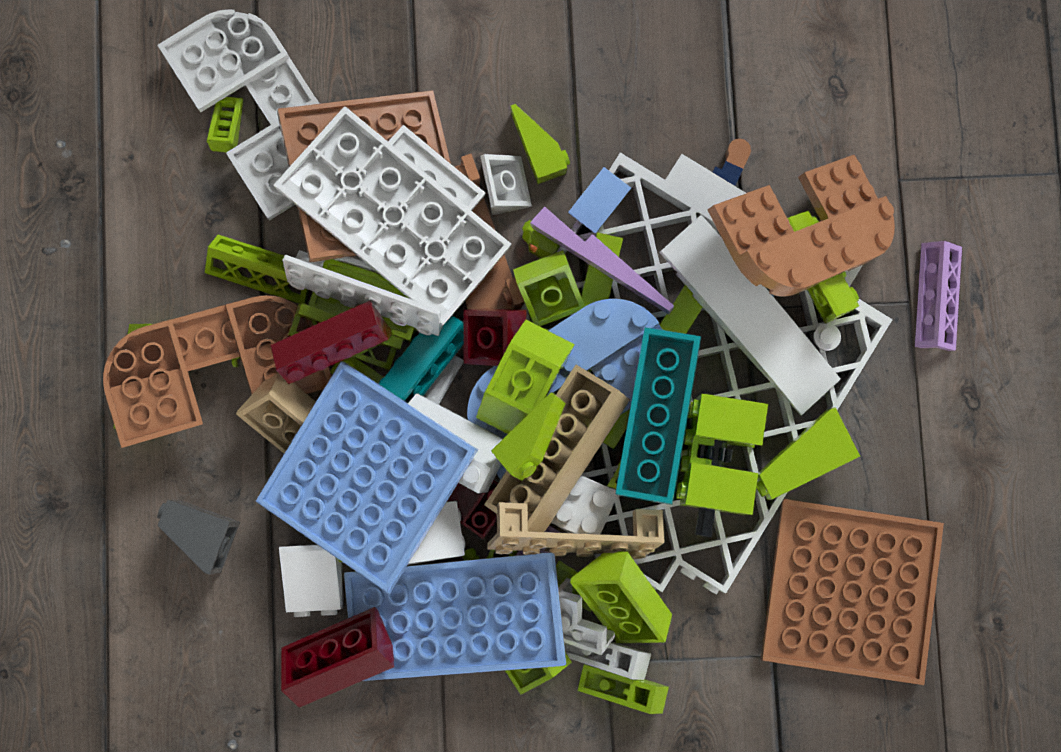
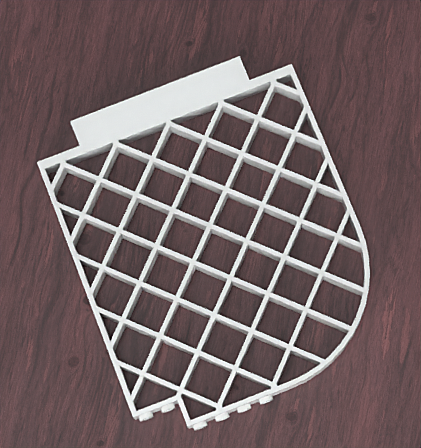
(695, 191)

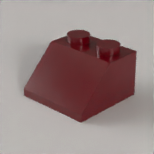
(489, 334)

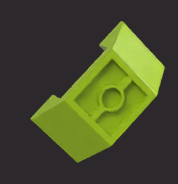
(523, 376)

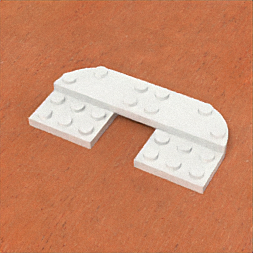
(221, 57)

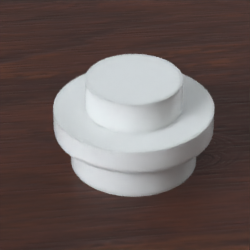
(827, 337)

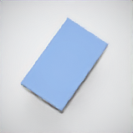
(599, 200)

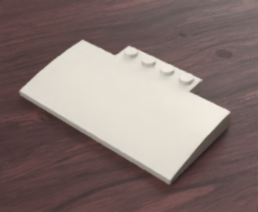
(397, 210)

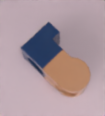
(736, 158)

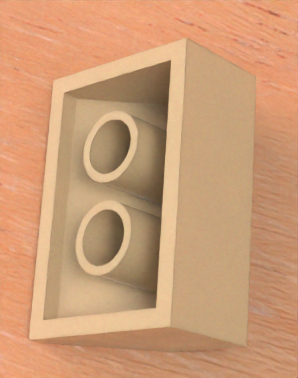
(277, 411)

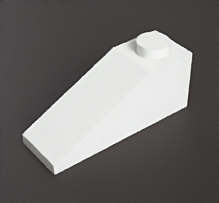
(615, 659)

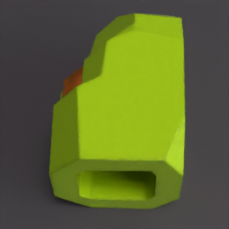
(538, 243)

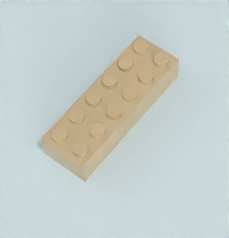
(582, 427)

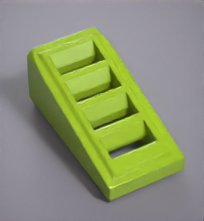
(225, 140)

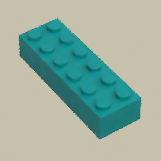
(658, 416)

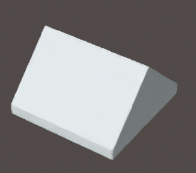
(505, 183)

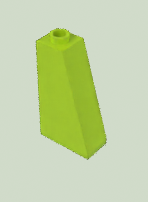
(813, 453)

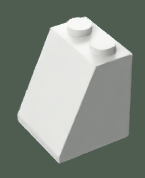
(443, 538)
(311, 580)

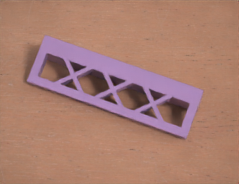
(936, 295)

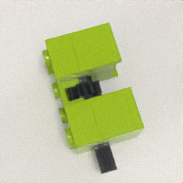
(706, 480)

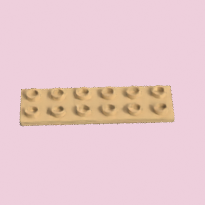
(514, 535)

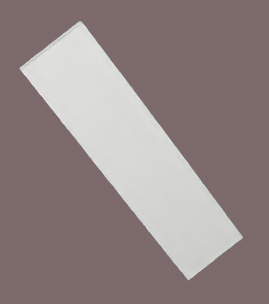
(750, 316)

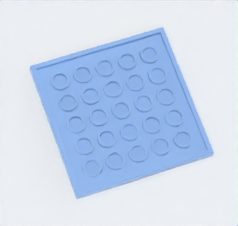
(366, 476)

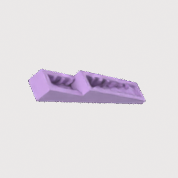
(598, 256)

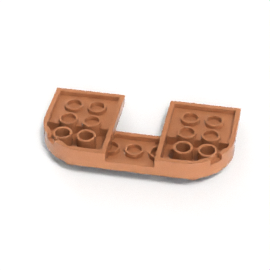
(850, 234)
(149, 367)

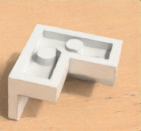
(577, 630)

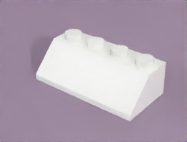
(484, 464)

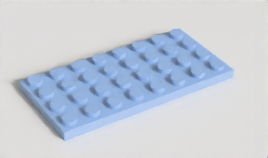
(467, 615)

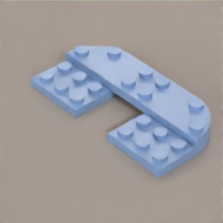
(605, 340)

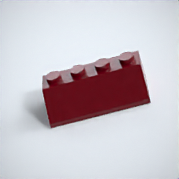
(330, 342)
(336, 658)

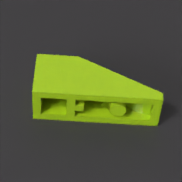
(541, 149)
(527, 443)
(632, 693)

